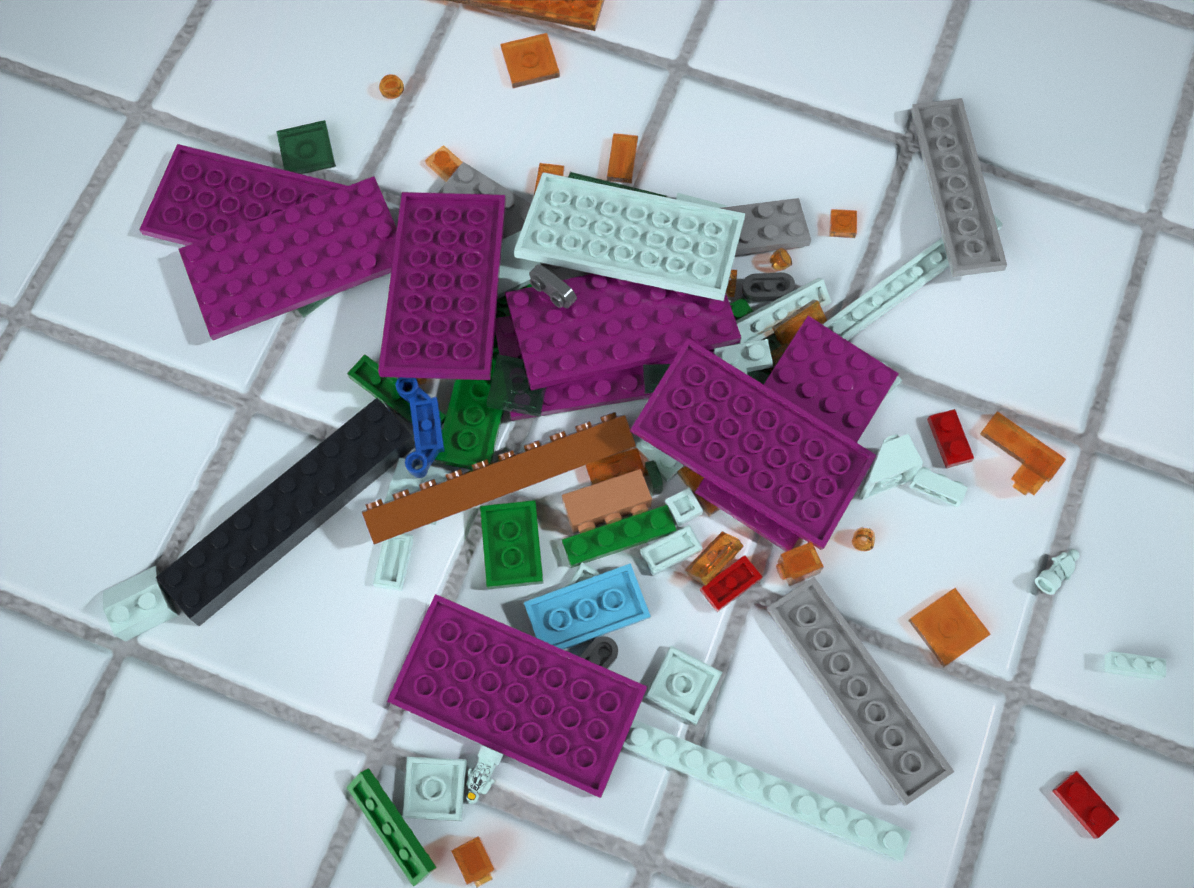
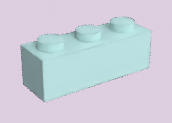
(939, 486)
(1135, 665)

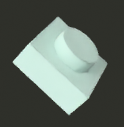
(684, 506)

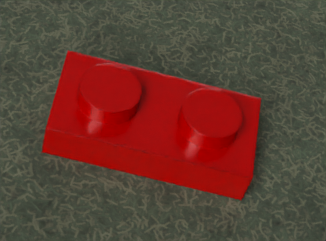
(950, 438)
(731, 583)
(1085, 805)

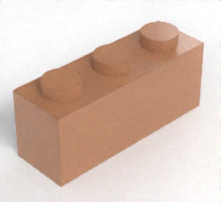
(607, 501)

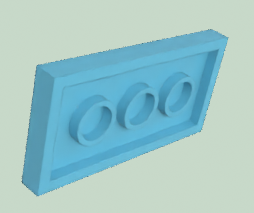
(588, 608)

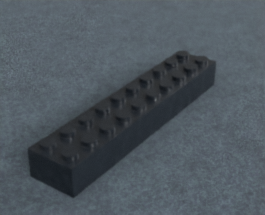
(286, 512)

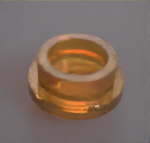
(391, 86)

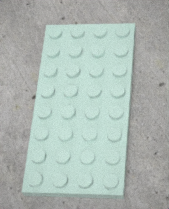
(631, 236)

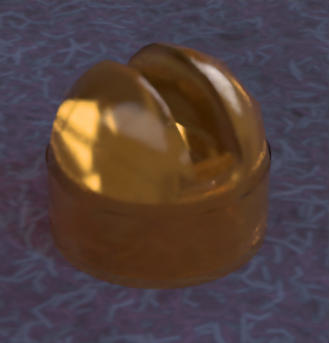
(780, 260)
(860, 544)

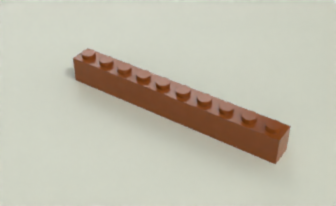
(498, 478)

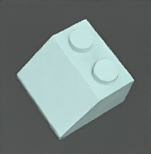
(893, 466)
(137, 605)

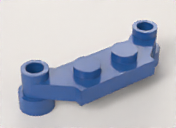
(426, 426)

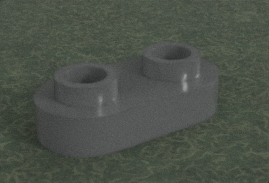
(546, 281)
(767, 286)
(591, 653)

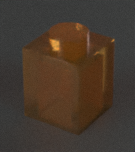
(1031, 474)
(799, 564)
(474, 862)

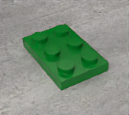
(511, 545)

